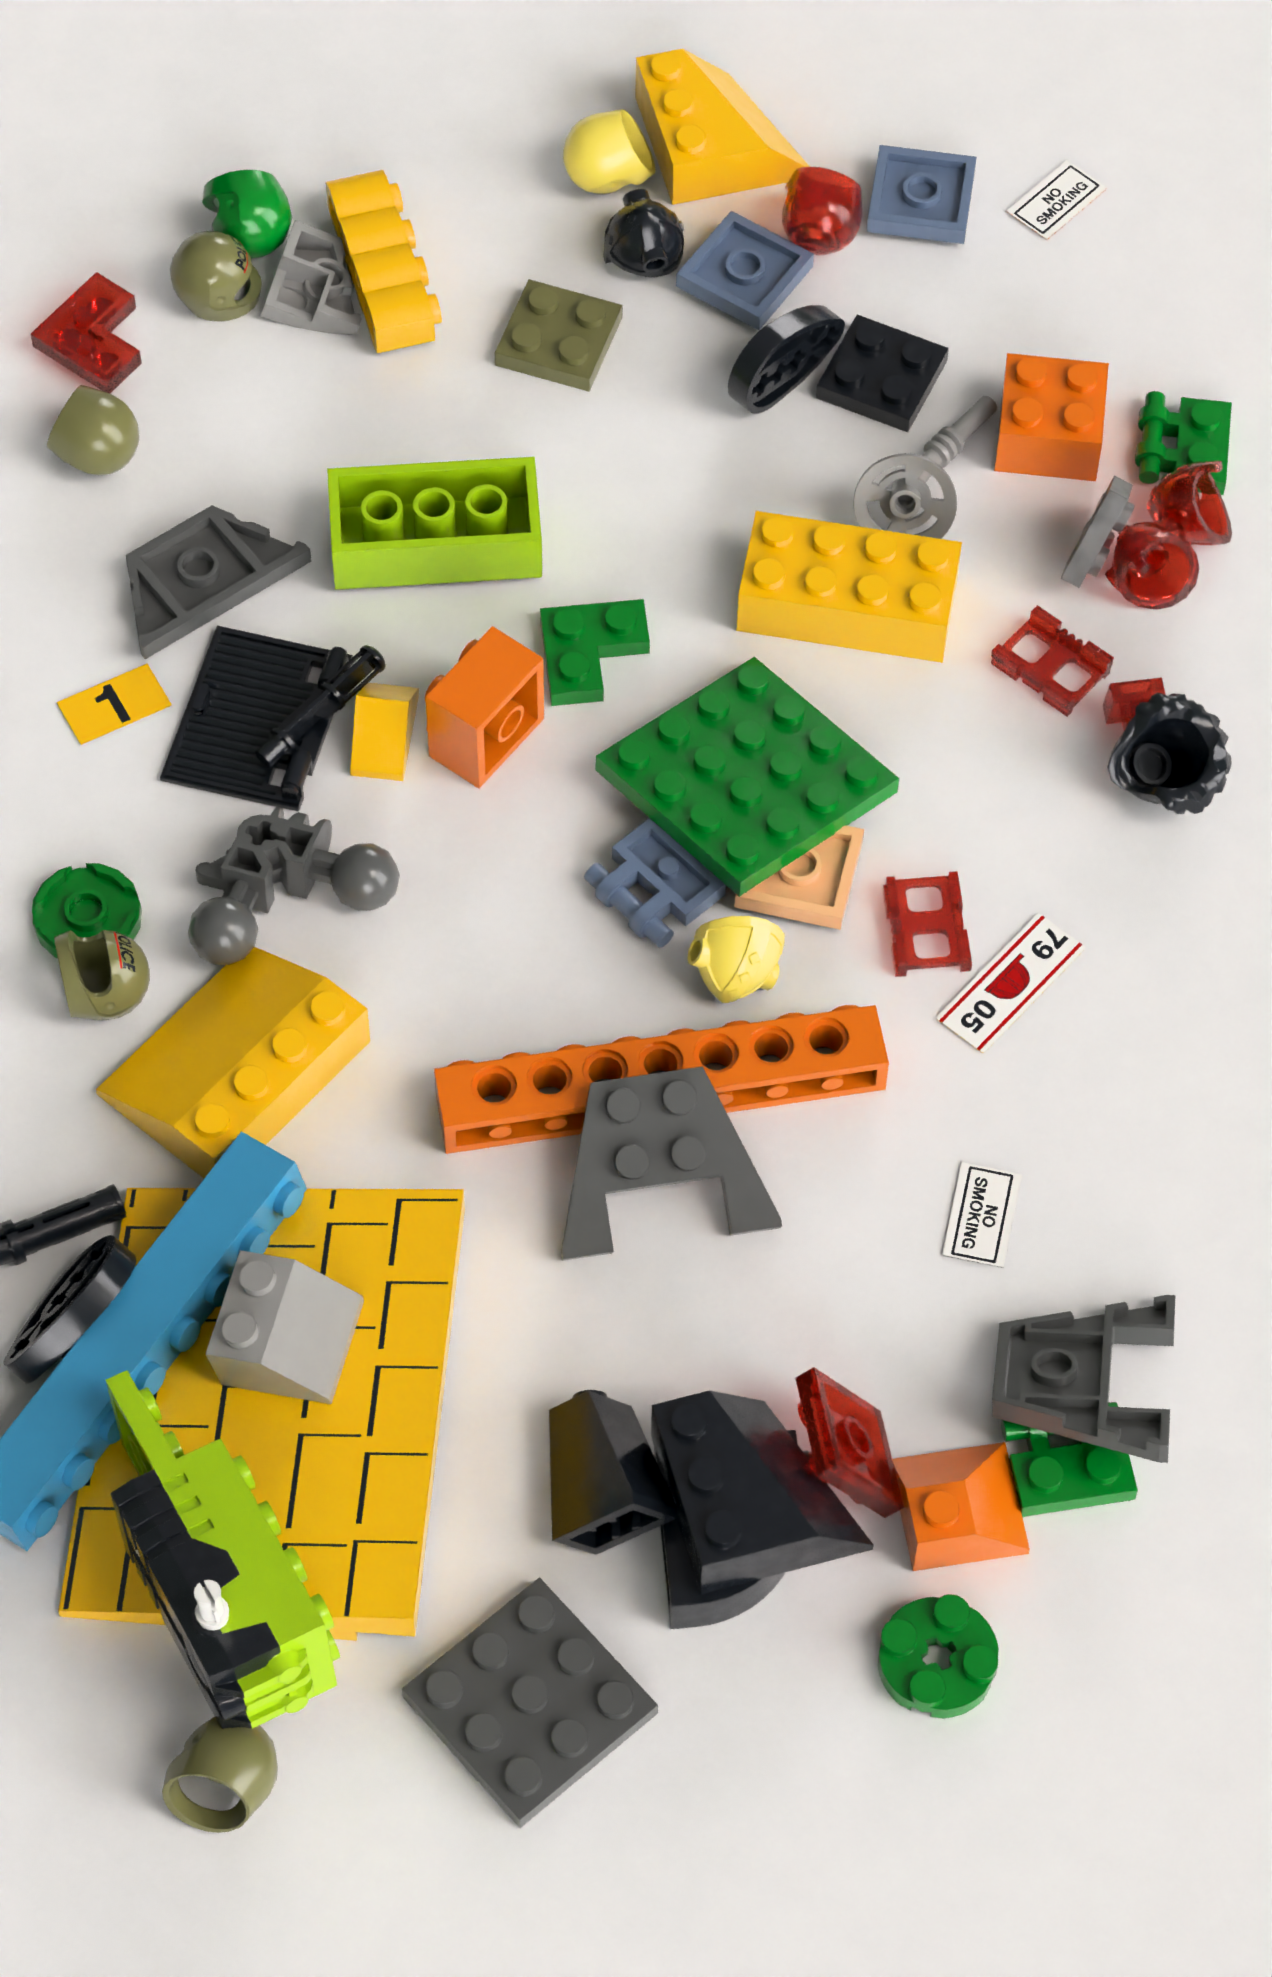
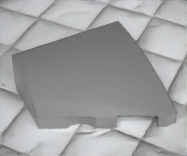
(312, 284)

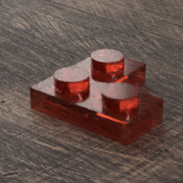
(81, 334)

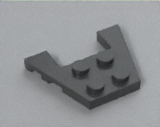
(656, 1135)
(1058, 1373)

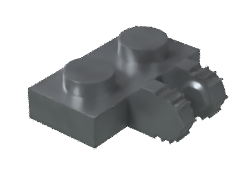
(1097, 536)

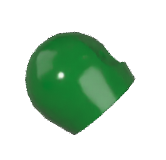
(250, 209)

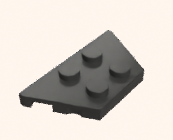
(202, 573)

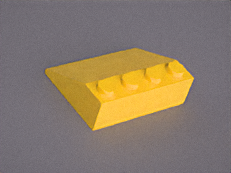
(238, 1058)

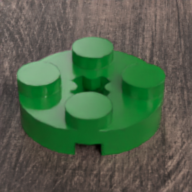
(944, 1623)

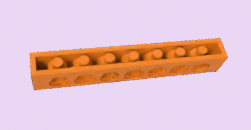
(744, 1084)

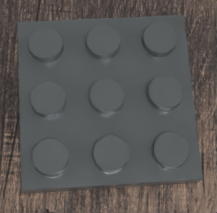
(529, 1702)

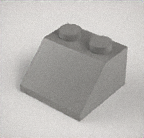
(283, 1329)

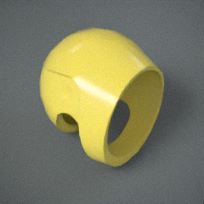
(607, 153)

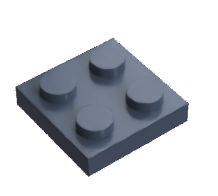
(921, 194)
(744, 270)

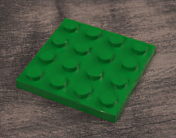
(746, 775)

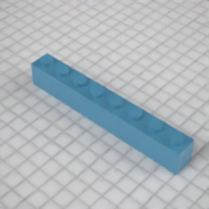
(142, 1331)

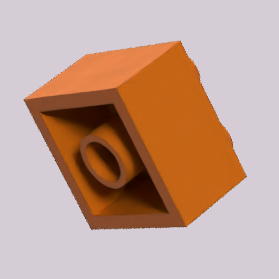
(1051, 417)
(484, 706)

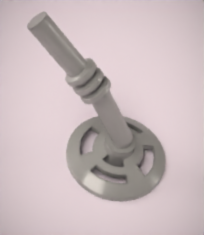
(912, 492)

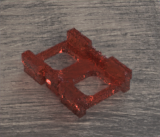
(1062, 650)
(907, 923)

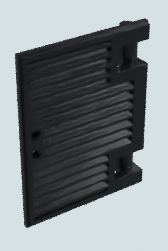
(244, 693)

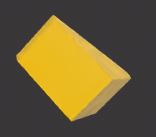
(383, 730)

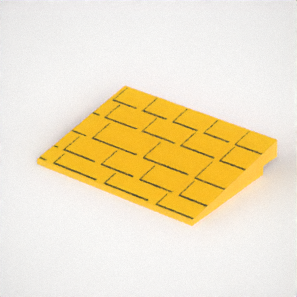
(340, 1475)

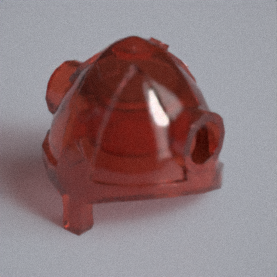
(1177, 496)
(1154, 564)

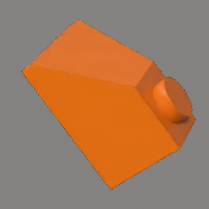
(960, 1506)

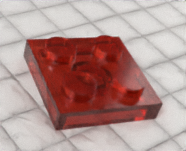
(848, 1443)

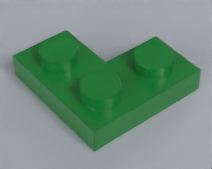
(581, 635)

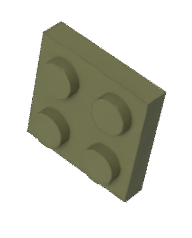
(558, 335)

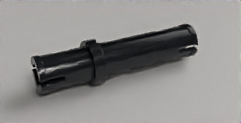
(59, 1224)

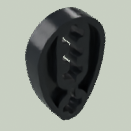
(783, 356)
(70, 1307)

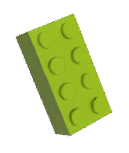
(435, 523)

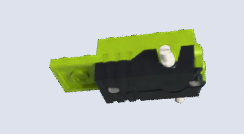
(219, 1571)

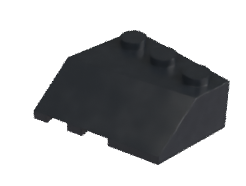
(746, 1492)

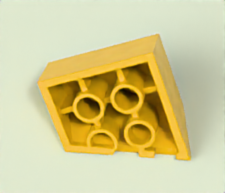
(707, 129)

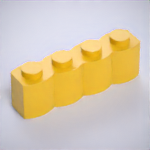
(382, 262)

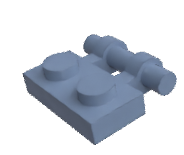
(663, 869)

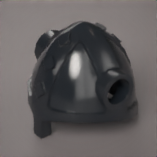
(643, 234)

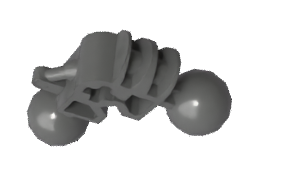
(285, 851)

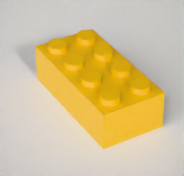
(848, 586)

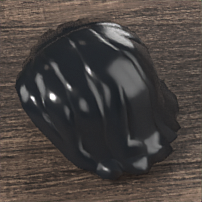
(1171, 754)

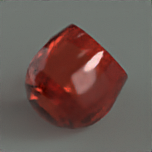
(821, 210)

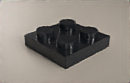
(882, 373)

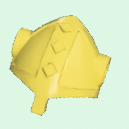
(737, 955)

